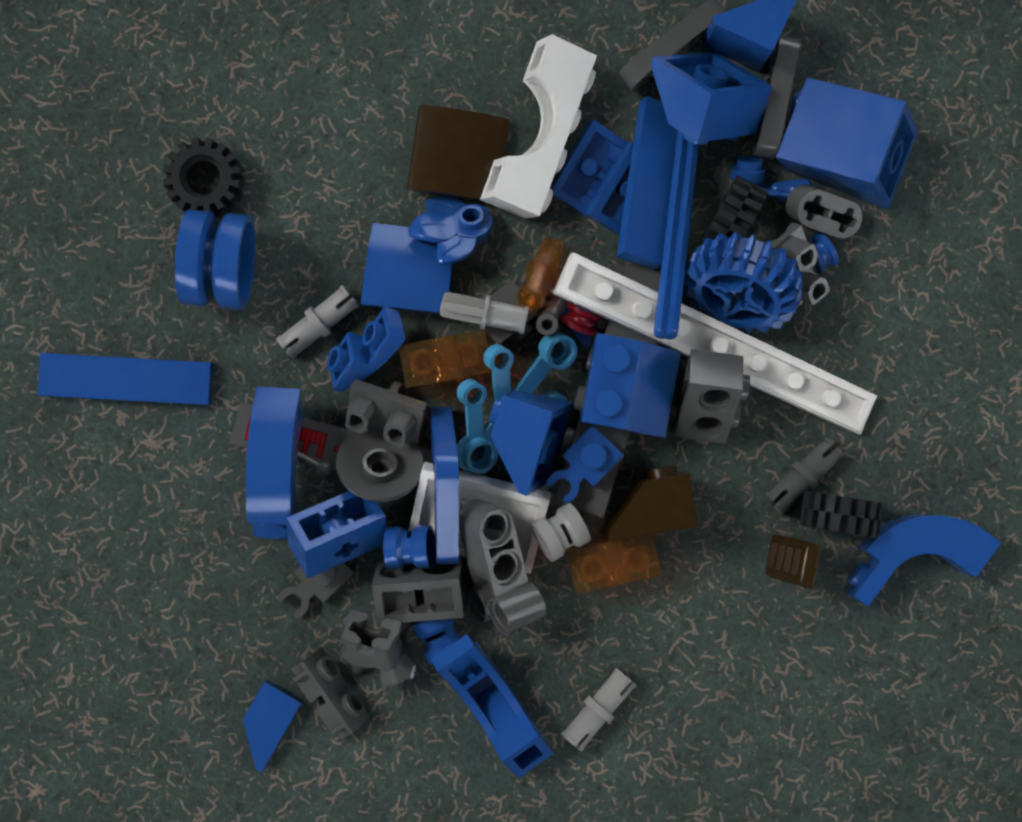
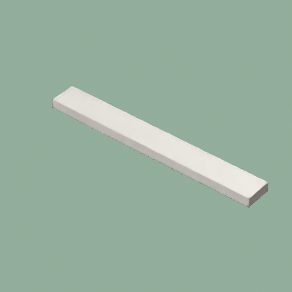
(769, 368)

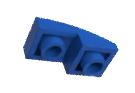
(363, 355)

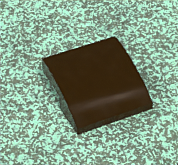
(455, 151)

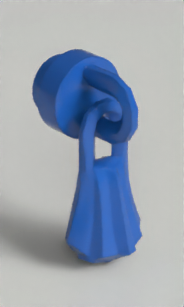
(752, 170)

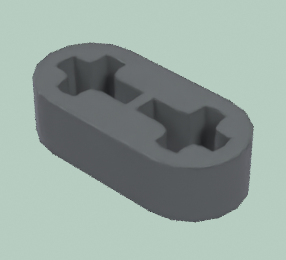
(821, 218)

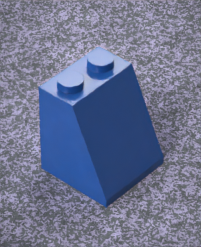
(848, 140)

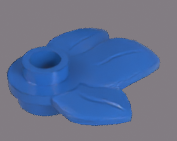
(449, 227)

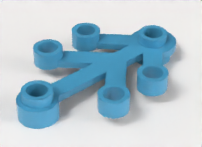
(476, 432)

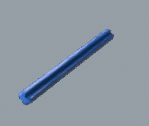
(676, 239)

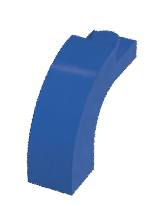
(272, 460)
(950, 538)
(494, 704)

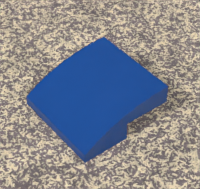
(596, 176)
(403, 272)

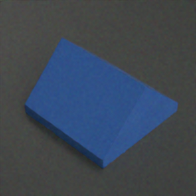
(748, 31)

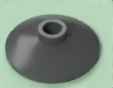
(370, 452)

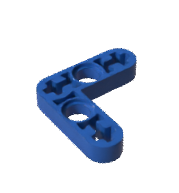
(445, 485)

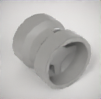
(560, 532)

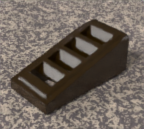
(793, 560)

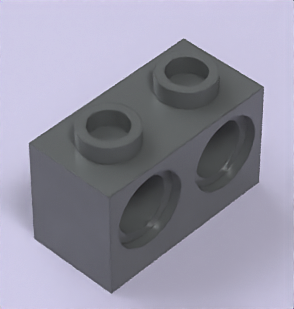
(711, 396)
(420, 593)

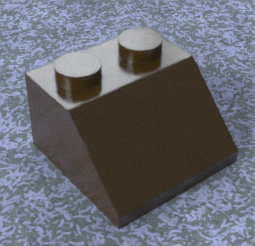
(654, 506)

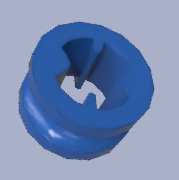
(826, 252)

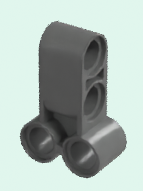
(501, 591)

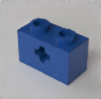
(335, 532)

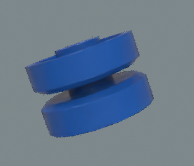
(215, 259)

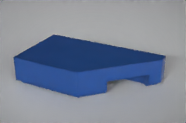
(268, 721)

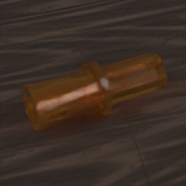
(541, 274)

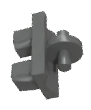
(799, 249)
(387, 411)

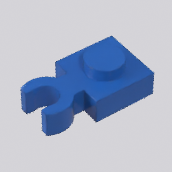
(589, 459)

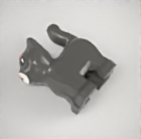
(377, 649)

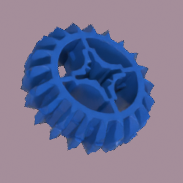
(743, 282)

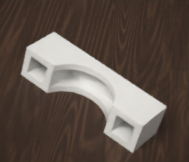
(558, 78)

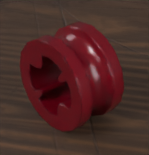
(581, 319)

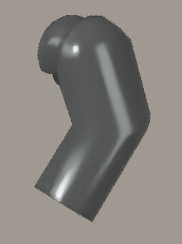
(550, 317)

